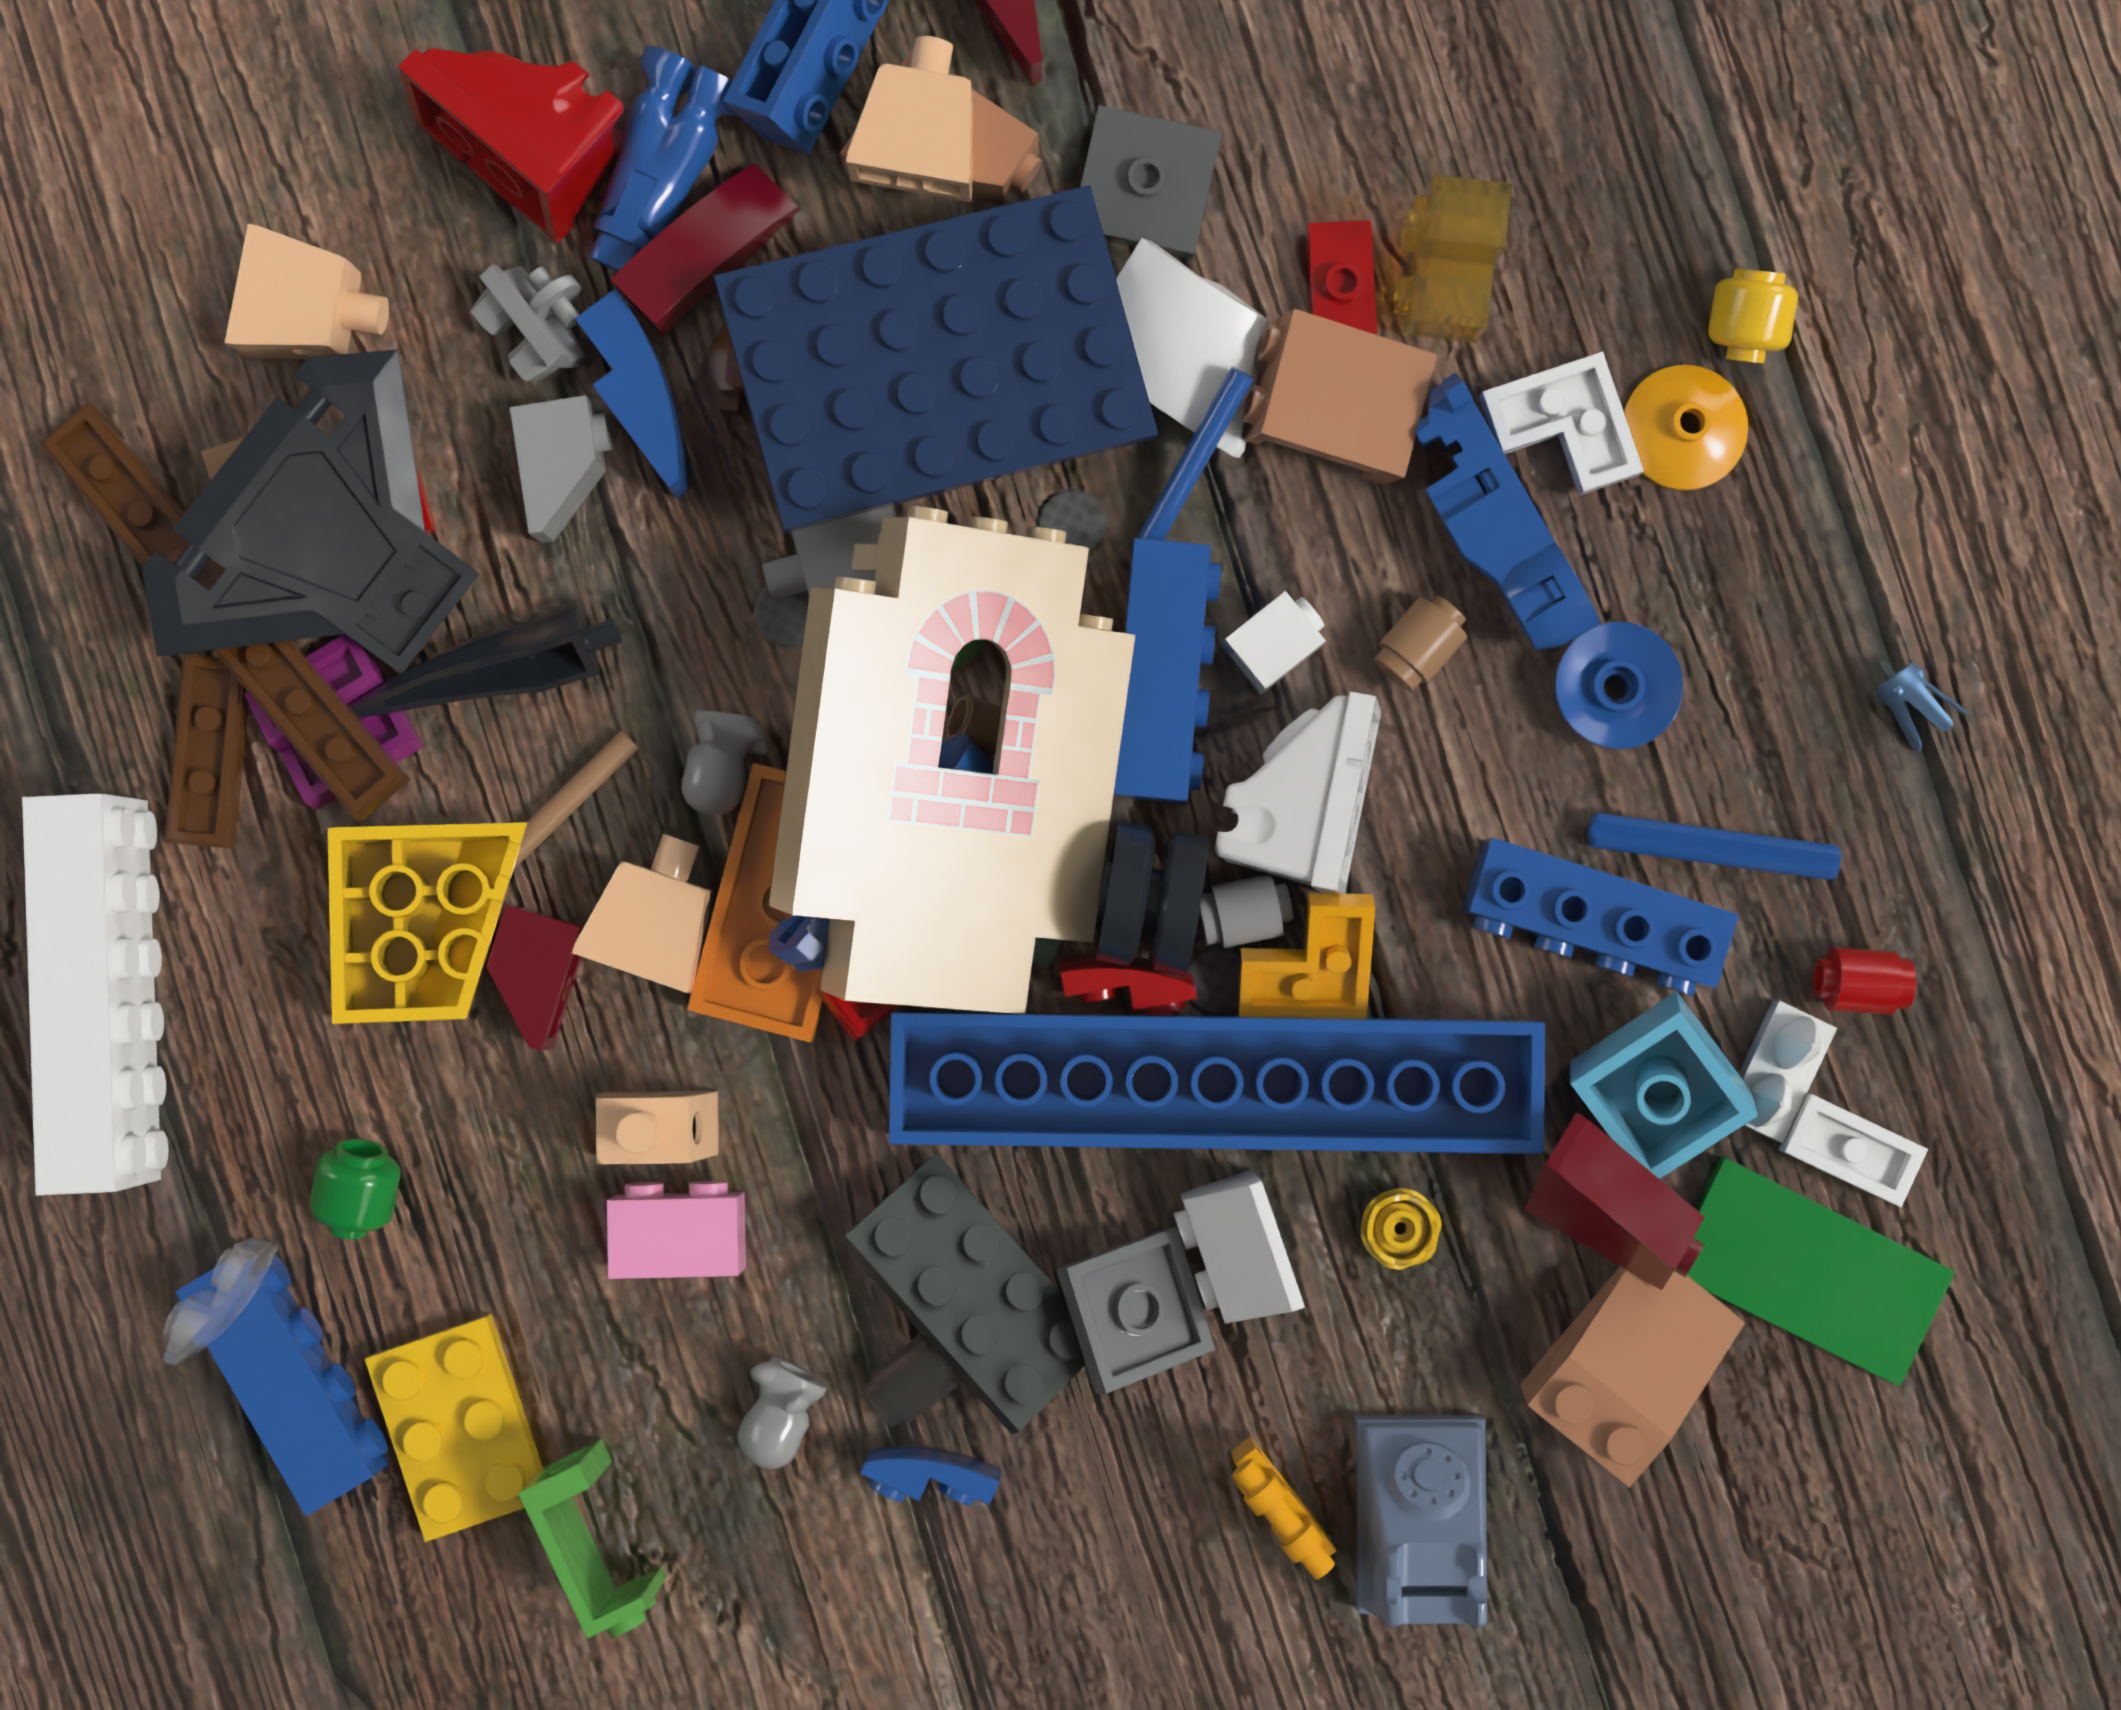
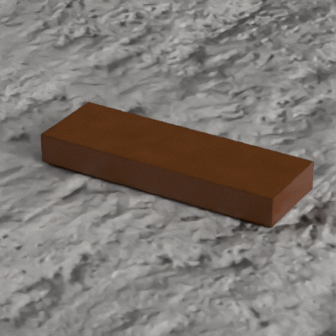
(207, 755)

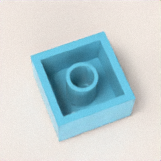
(1662, 1087)

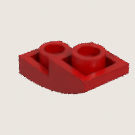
(1149, 989)

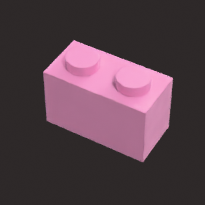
(676, 1232)

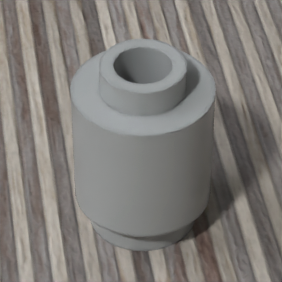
(1245, 911)

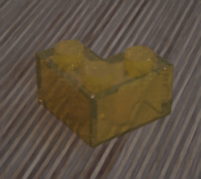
(1453, 244)

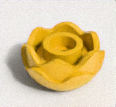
(1418, 1240)

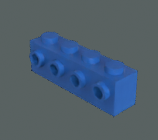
(801, 67)
(1598, 914)

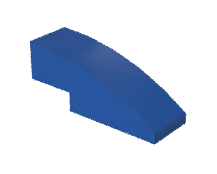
(637, 387)

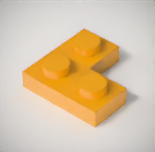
(1325, 977)

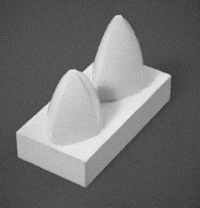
(1783, 1066)

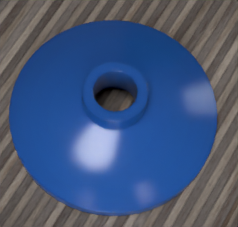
(1649, 678)

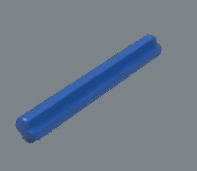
(1713, 846)

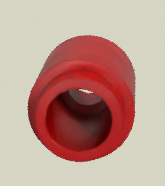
(1864, 981)

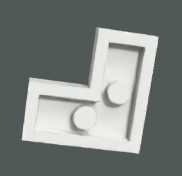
(1579, 408)

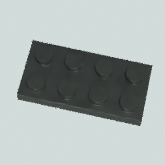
(970, 1292)

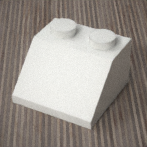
(1240, 1249)

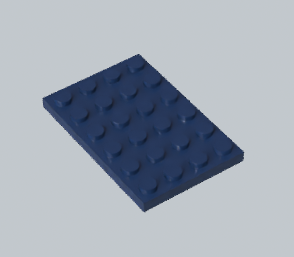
(935, 358)

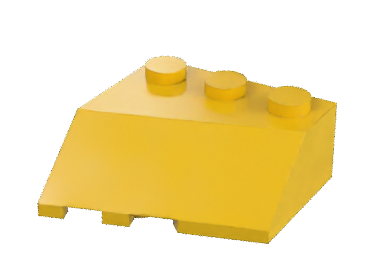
(414, 916)

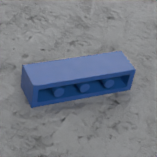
(1163, 697)
(295, 1393)

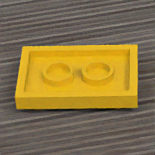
(456, 1425)

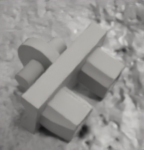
(541, 313)

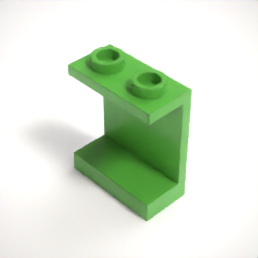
(573, 1551)

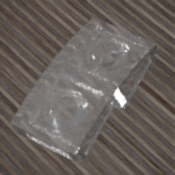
(209, 1313)

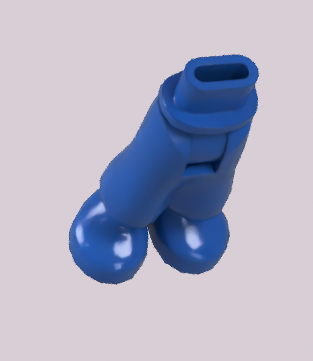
(659, 154)

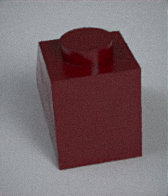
(534, 970)

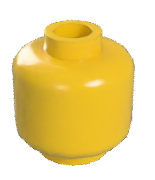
(1753, 314)

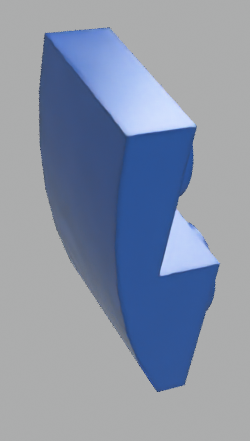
(907, 1469)

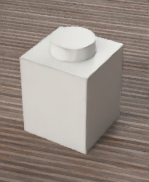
(1275, 641)

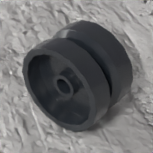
(1151, 898)

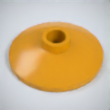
(1667, 451)

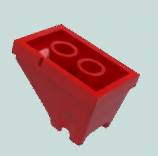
(522, 123)

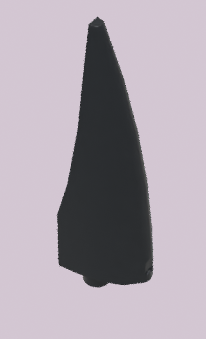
(515, 658)

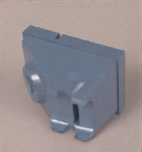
(1421, 1518)

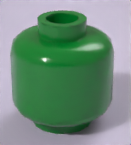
(354, 1188)

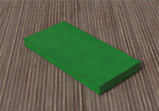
(1815, 1271)

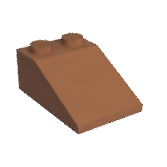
(1631, 1368)

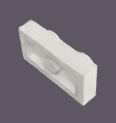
(1854, 1150)

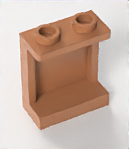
(1339, 394)

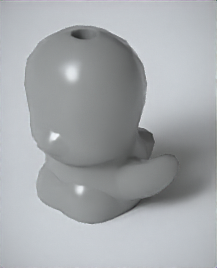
(716, 766)
(779, 1418)

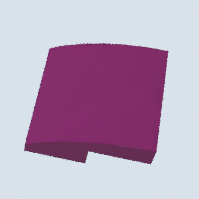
(352, 674)

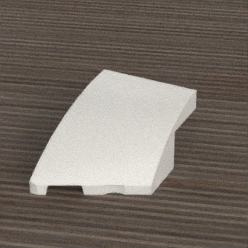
(1187, 337)

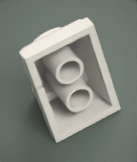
(1307, 798)

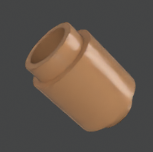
(1421, 642)

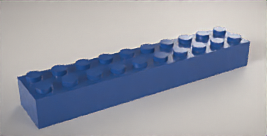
(1217, 1082)

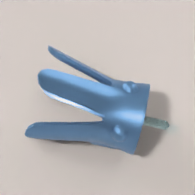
(1910, 685)

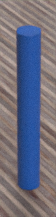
(1196, 454)

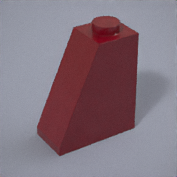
(1616, 1206)

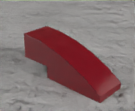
(705, 241)

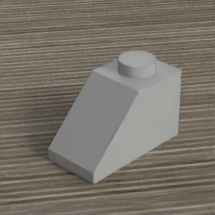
(558, 459)

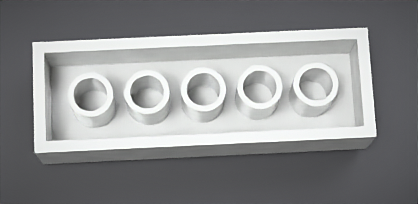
(93, 993)

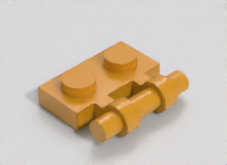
(1291, 1520)

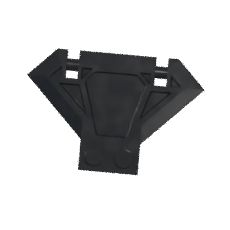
(313, 529)

